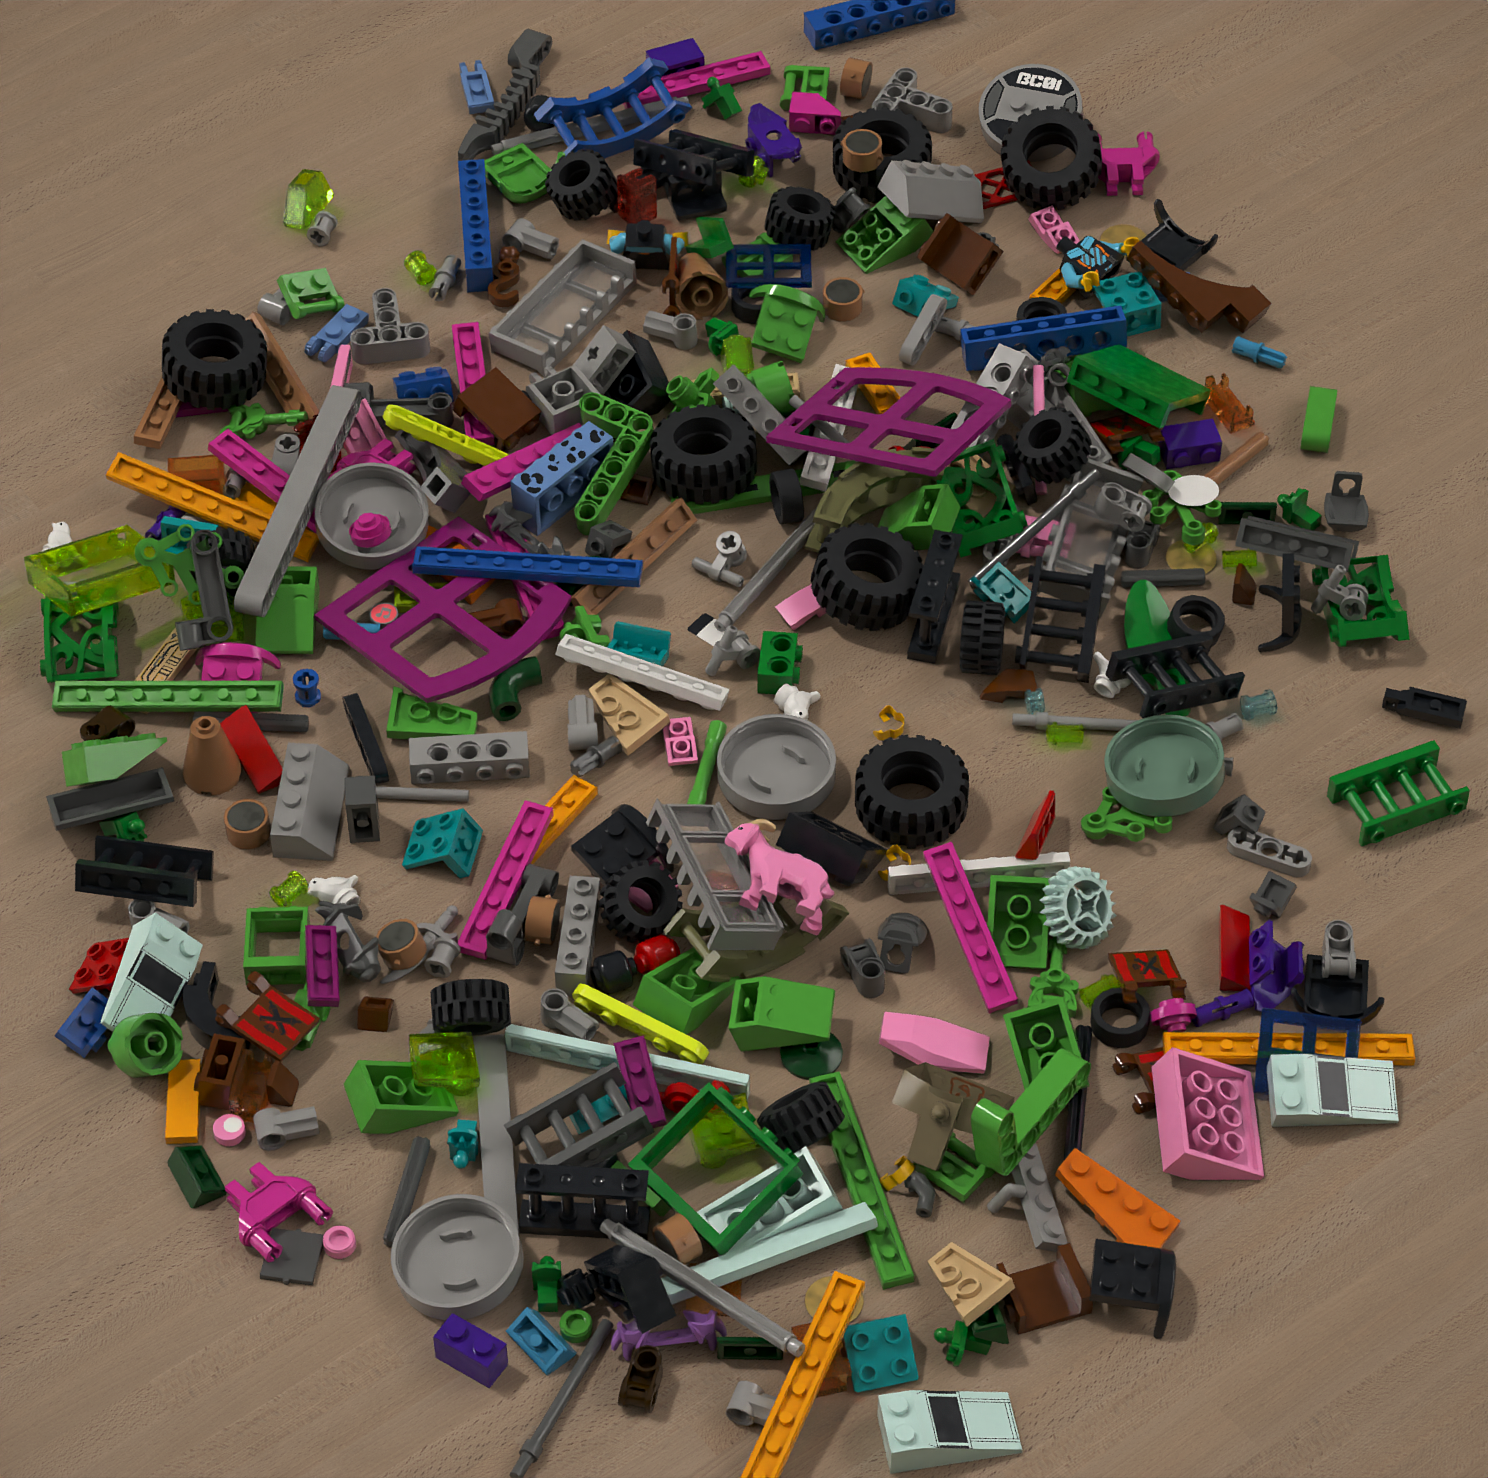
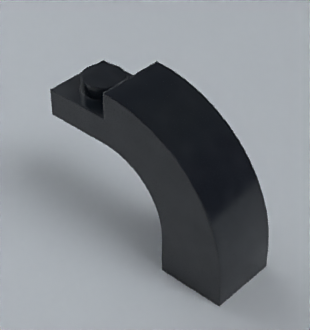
(199, 1007)

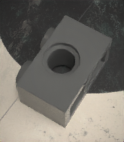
(362, 809)

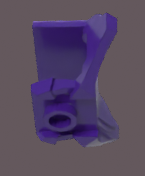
(760, 124)
(1270, 956)

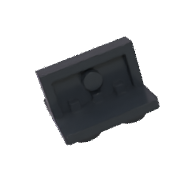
(693, 198)

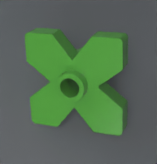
(686, 393)

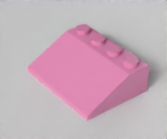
(1206, 1118)

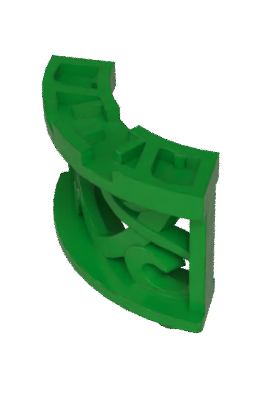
(984, 531)
(1390, 616)
(100, 655)

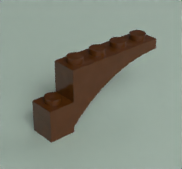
(1197, 298)

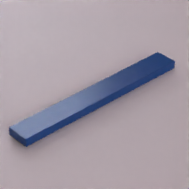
(527, 566)

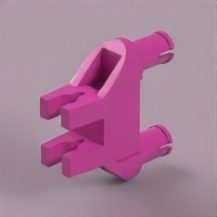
(1128, 164)
(379, 454)
(271, 1205)

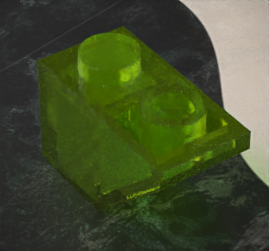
(305, 198)
(737, 351)

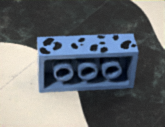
(560, 477)

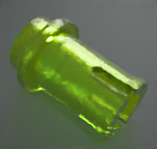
(1210, 536)
(1232, 558)
(1064, 733)
(1090, 992)

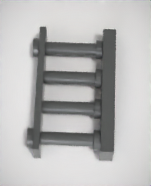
(1305, 544)
(604, 1140)

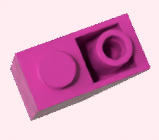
(812, 114)

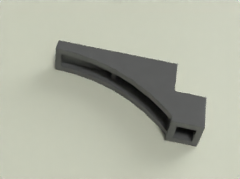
(439, 472)

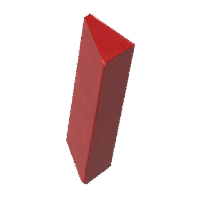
(252, 750)
(1038, 829)
(1233, 949)

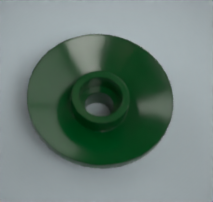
(812, 1062)

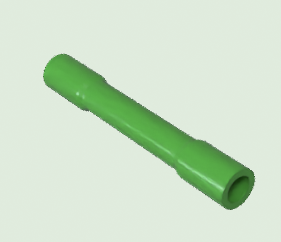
(712, 743)

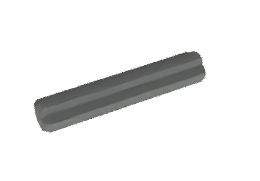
(1164, 577)

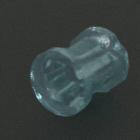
(1258, 704)

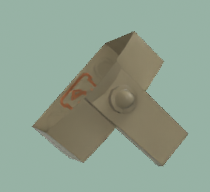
(944, 1105)

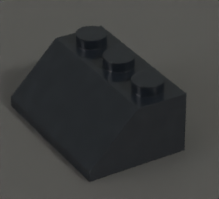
(642, 380)
(830, 846)

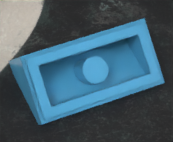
(540, 1341)

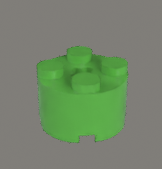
(775, 386)
(146, 1045)

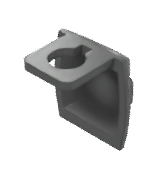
(1346, 510)
(903, 930)

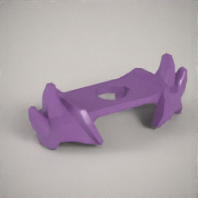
(699, 1327)

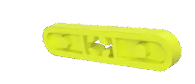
(440, 435)
(661, 1035)

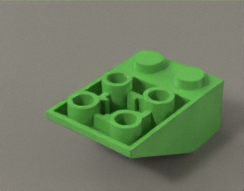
(883, 236)
(922, 513)
(290, 619)
(106, 759)
(779, 1013)

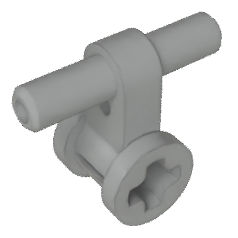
(730, 554)
(1341, 595)
(733, 646)

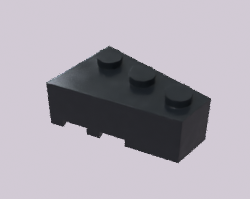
(634, 1283)

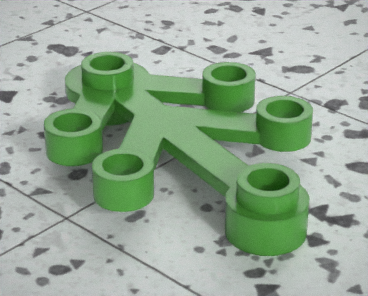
(1192, 530)
(182, 561)
(1100, 823)

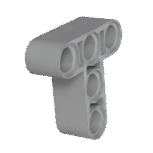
(903, 94)
(389, 338)

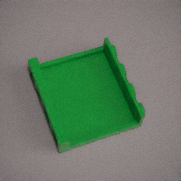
(1136, 384)

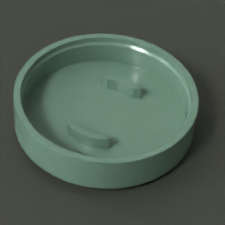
(1164, 765)

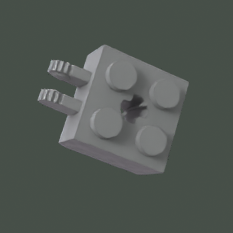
(559, 396)

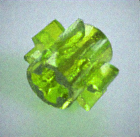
(758, 176)

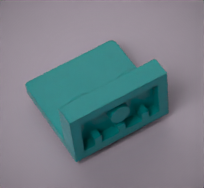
(1136, 298)
(444, 837)
(880, 1353)

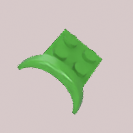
(518, 173)
(785, 320)

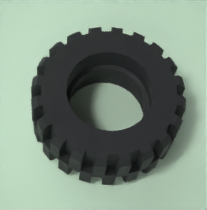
(1047, 128)
(900, 137)
(214, 383)
(699, 431)
(858, 600)
(909, 820)

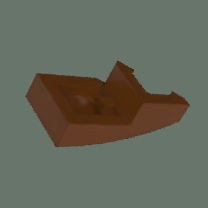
(1009, 683)

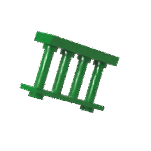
(1392, 769)

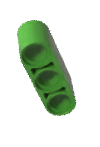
(1318, 419)

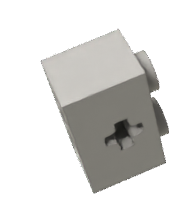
(605, 358)

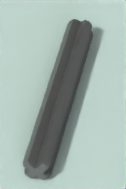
(268, 721)
(407, 1187)

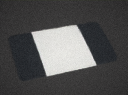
(705, 629)

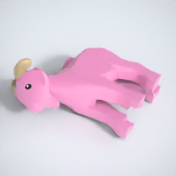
(780, 874)

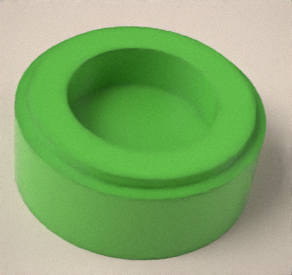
(576, 1326)

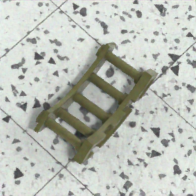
(864, 490)
(723, 964)

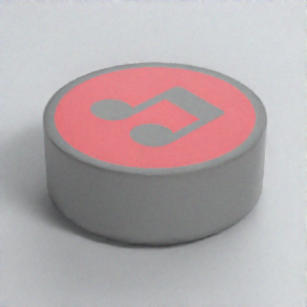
(383, 613)

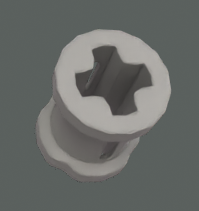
(322, 228)
(444, 952)

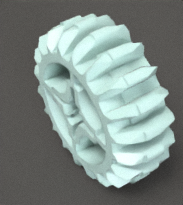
(1070, 906)

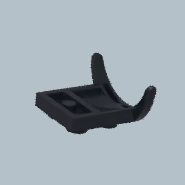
(1173, 243)
(1290, 599)
(618, 842)
(1336, 994)
(1134, 1278)

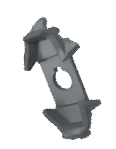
(511, 522)
(358, 959)

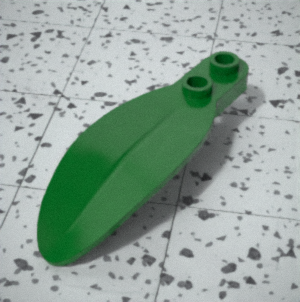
(1147, 624)

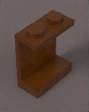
(959, 254)
(499, 408)
(1047, 1293)

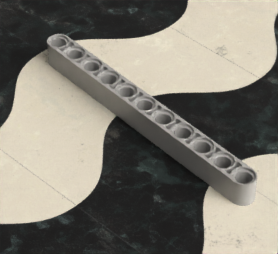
(297, 502)

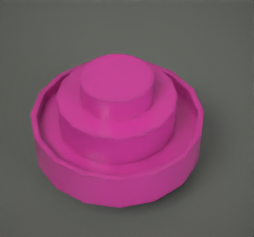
(370, 530)
(1173, 1015)

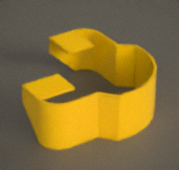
(880, 735)
(889, 853)
(899, 1175)

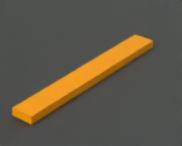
(199, 501)
(1243, 1047)
(804, 1378)

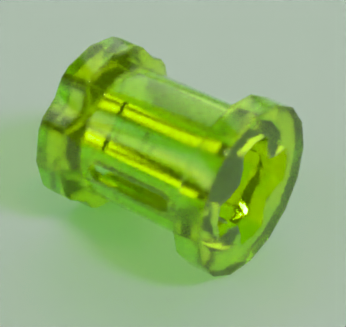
(418, 265)
(289, 889)

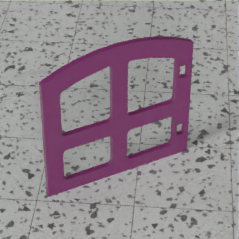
(892, 421)
(442, 605)

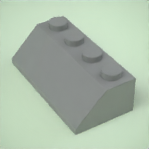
(933, 190)
(308, 803)

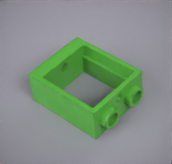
(276, 969)

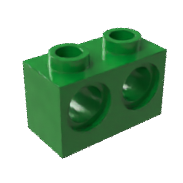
(778, 661)

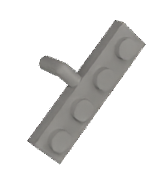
(1037, 1201)

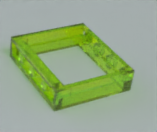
(99, 591)

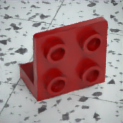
(99, 966)

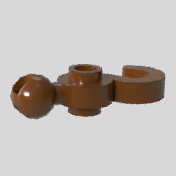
(506, 275)

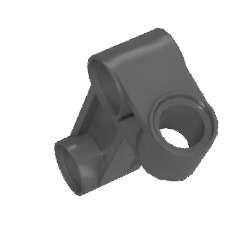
(436, 407)
(212, 595)
(507, 931)

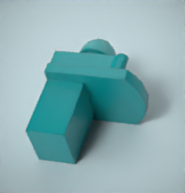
(463, 1143)

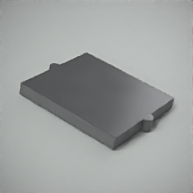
(298, 1259)

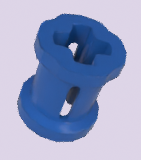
(299, 682)

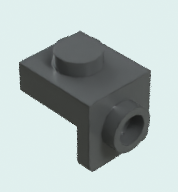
(1273, 895)

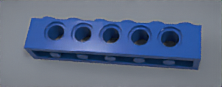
(866, 18)
(475, 225)
(1030, 334)

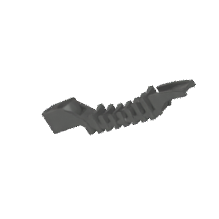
(526, 57)

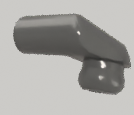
(919, 1183)

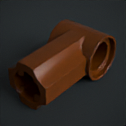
(503, 618)

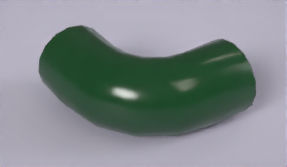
(507, 685)

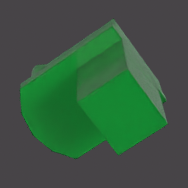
(723, 97)
(717, 331)
(1141, 449)
(1297, 511)
(125, 827)
(546, 1281)
(960, 1339)

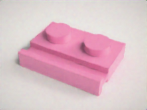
(364, 431)

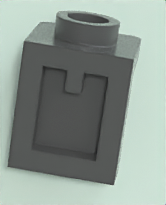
(605, 538)
(1240, 813)

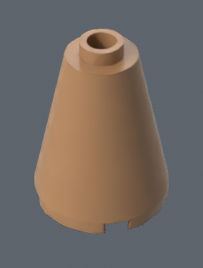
(701, 288)
(210, 758)

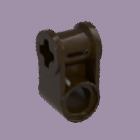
(107, 725)
(642, 1384)

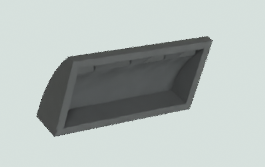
(109, 799)

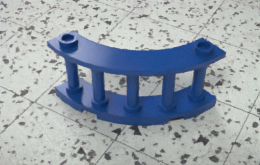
(565, 110)

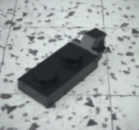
(1426, 706)

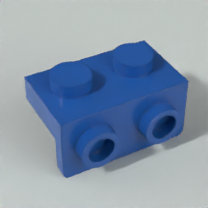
(423, 384)
(83, 1027)

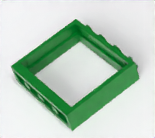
(679, 1127)

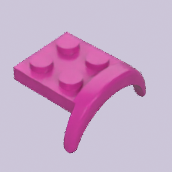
(234, 662)

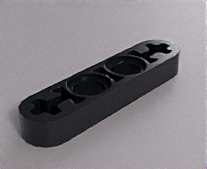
(365, 738)

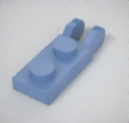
(476, 88)
(336, 332)

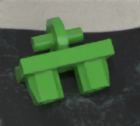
(585, 627)

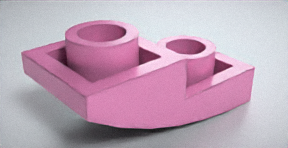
(1051, 227)
(800, 608)
(680, 742)

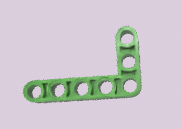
(616, 460)
(1007, 1135)

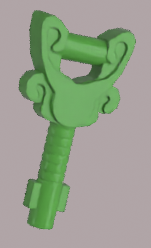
(258, 421)
(1054, 981)

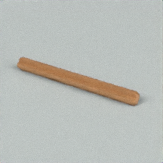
(1230, 465)

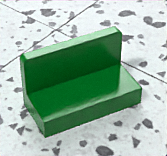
(714, 238)

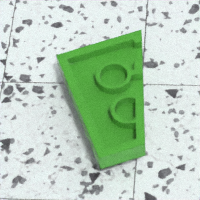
(415, 718)

